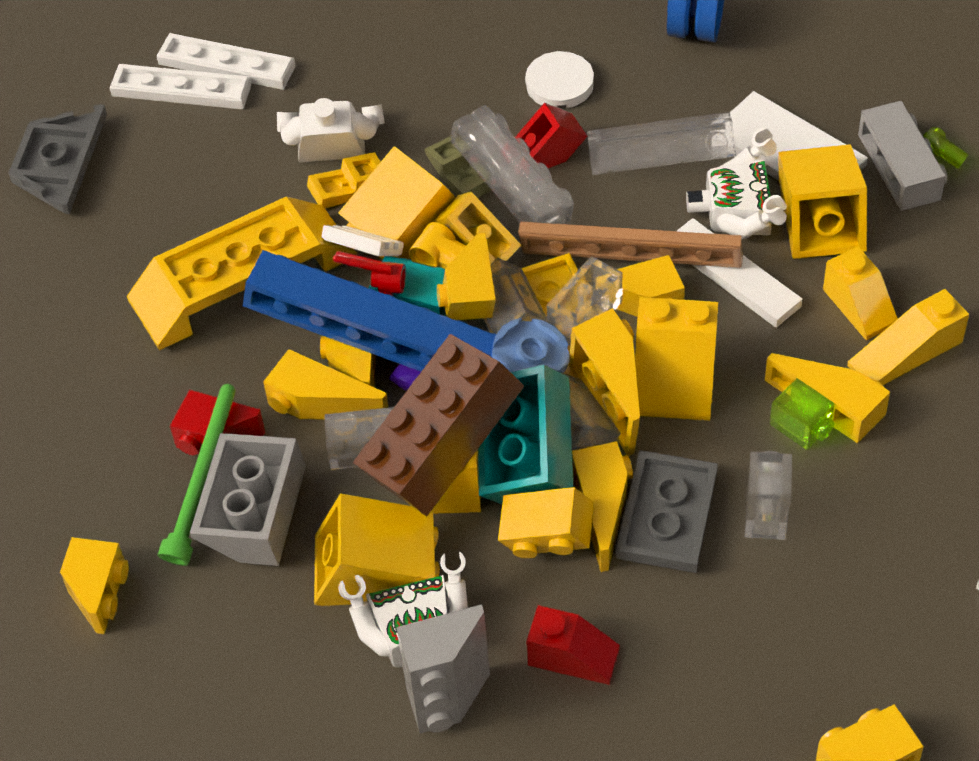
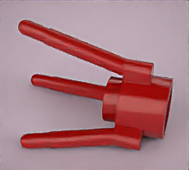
(385, 276)

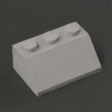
(249, 497)
(444, 666)

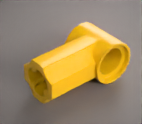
(435, 246)

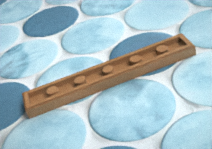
(631, 244)

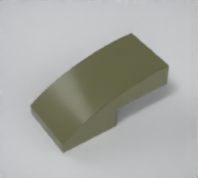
(455, 169)

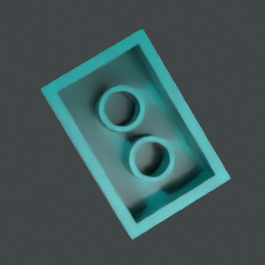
(531, 440)

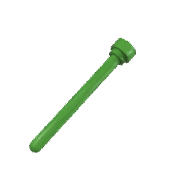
(177, 547)

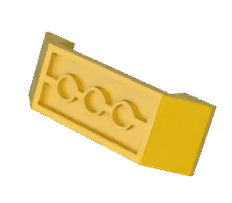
(221, 262)

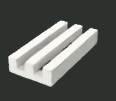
(362, 240)

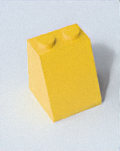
(823, 200)
(397, 201)
(675, 357)
(375, 540)

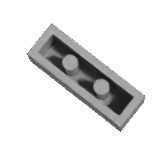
(902, 155)

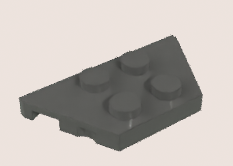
(57, 156)

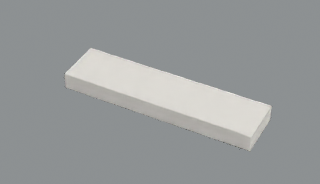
(220, 58)
(180, 86)
(751, 285)

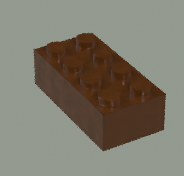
(439, 424)

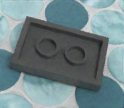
(667, 511)

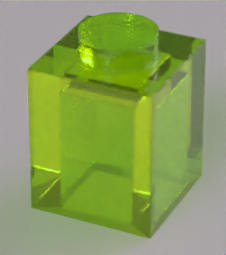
(802, 414)

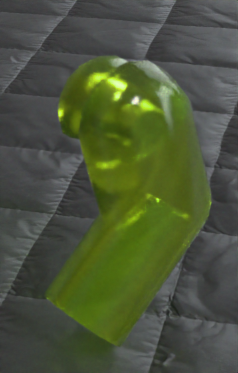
(944, 148)

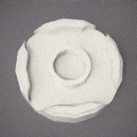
(559, 79)

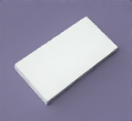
(787, 130)

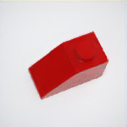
(552, 135)
(194, 417)
(570, 646)

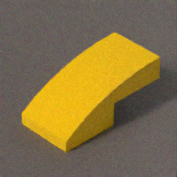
(340, 185)

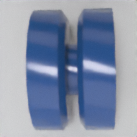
(706, 14)

